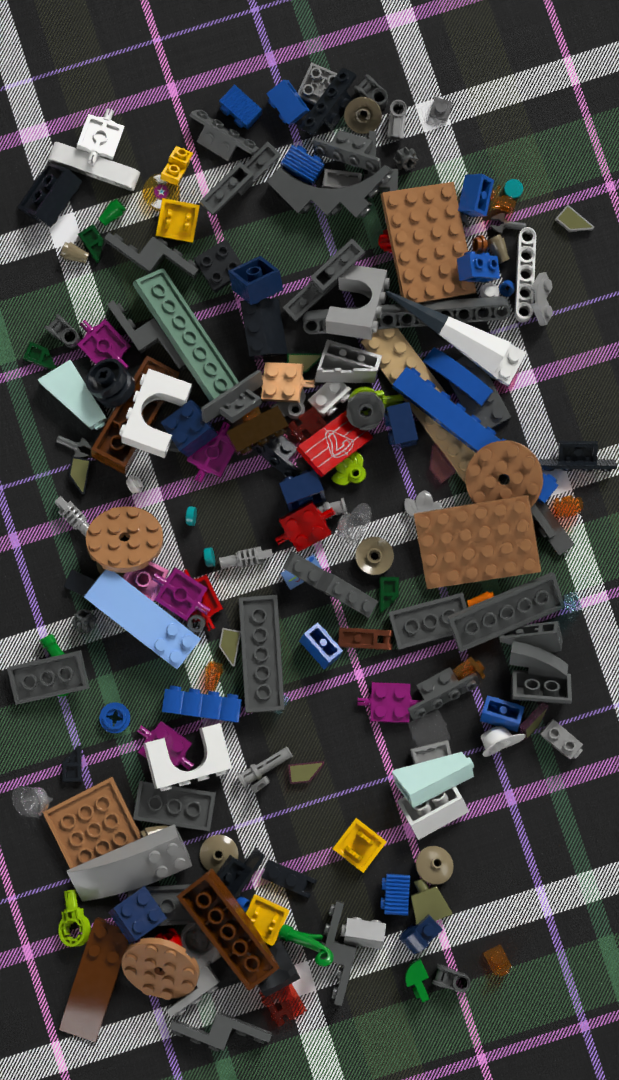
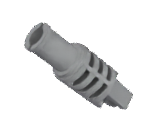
(72, 515)
(246, 558)

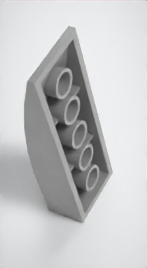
(131, 865)

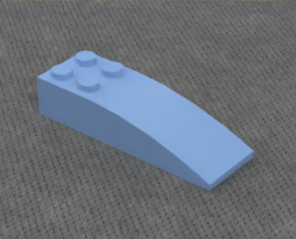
(142, 618)

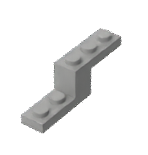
(206, 983)

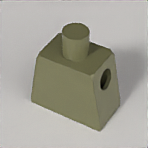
(429, 902)

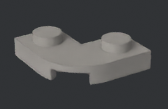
(541, 308)

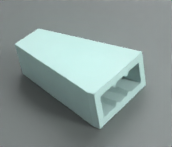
(72, 392)
(432, 777)

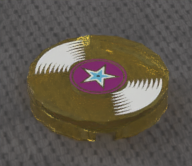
(156, 189)

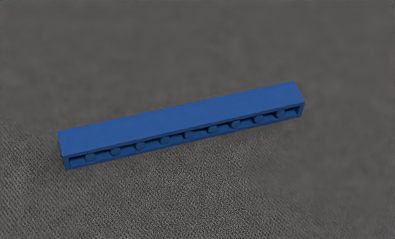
(454, 418)

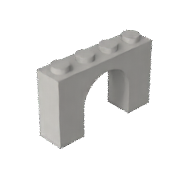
(360, 321)

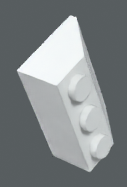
(434, 812)

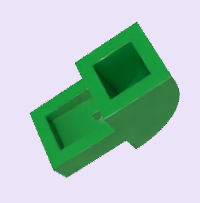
(415, 975)

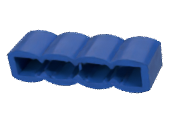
(202, 705)

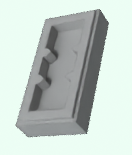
(340, 179)
(430, 752)

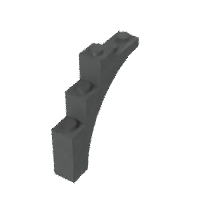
(354, 197)

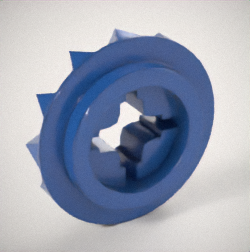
(107, 723)

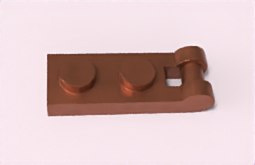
(364, 638)

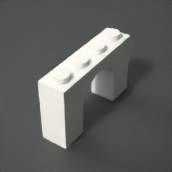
(154, 387)
(166, 774)

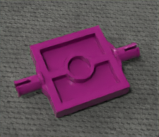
(103, 343)
(213, 456)
(181, 594)
(389, 702)
(176, 743)

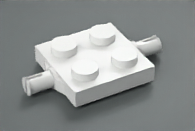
(100, 136)

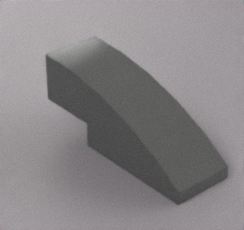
(538, 660)

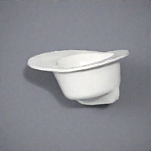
(498, 739)

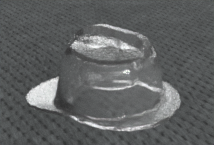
(354, 524)
(30, 801)
(197, 944)

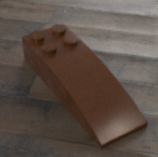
(108, 446)
(229, 929)
(95, 980)

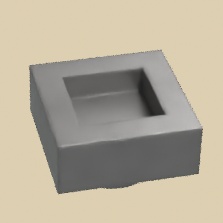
(441, 109)

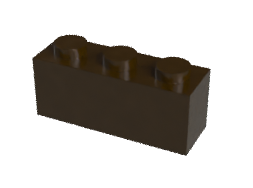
(257, 431)

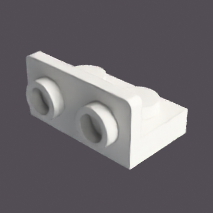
(328, 397)

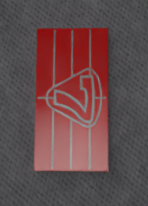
(333, 444)

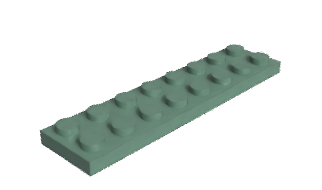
(185, 333)

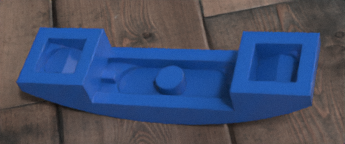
(458, 375)

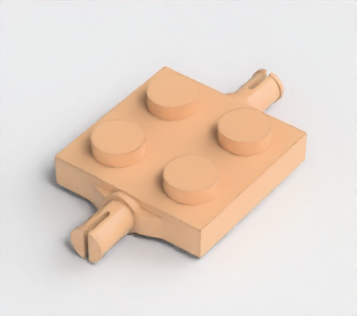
(284, 382)

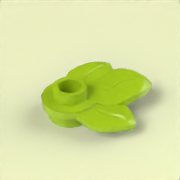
(346, 469)

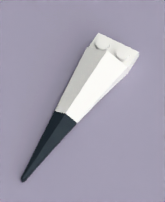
(487, 351)

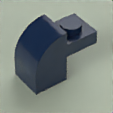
(417, 937)

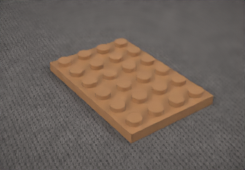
(426, 241)
(477, 542)

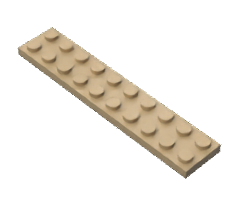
(398, 355)

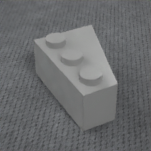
(347, 364)

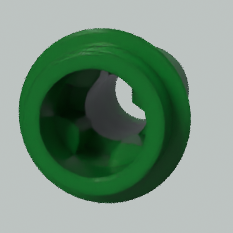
(112, 212)

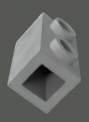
(561, 739)
(364, 933)

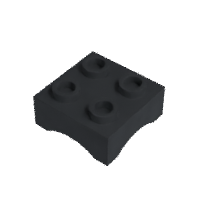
(216, 264)
(284, 975)

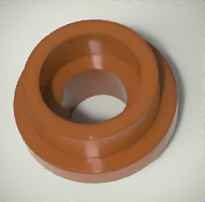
(479, 244)

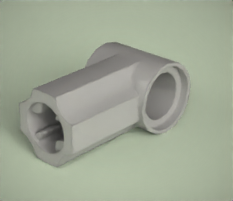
(397, 121)

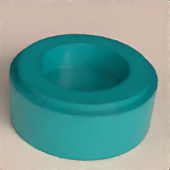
(513, 188)
(191, 515)
(209, 557)

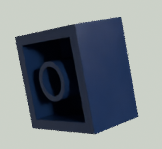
(255, 280)
(401, 425)
(189, 429)
(302, 490)
(137, 915)

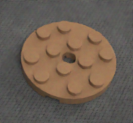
(509, 459)
(129, 556)
(178, 974)

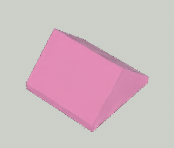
(142, 579)

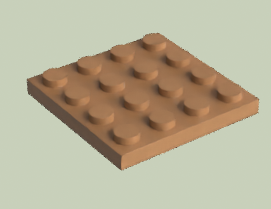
(92, 823)

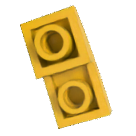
(176, 165)

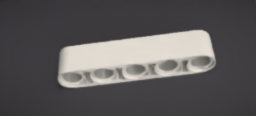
(103, 170)
(525, 265)

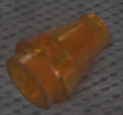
(213, 672)

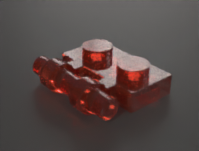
(311, 421)
(290, 1002)

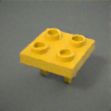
(177, 220)
(359, 845)
(267, 918)

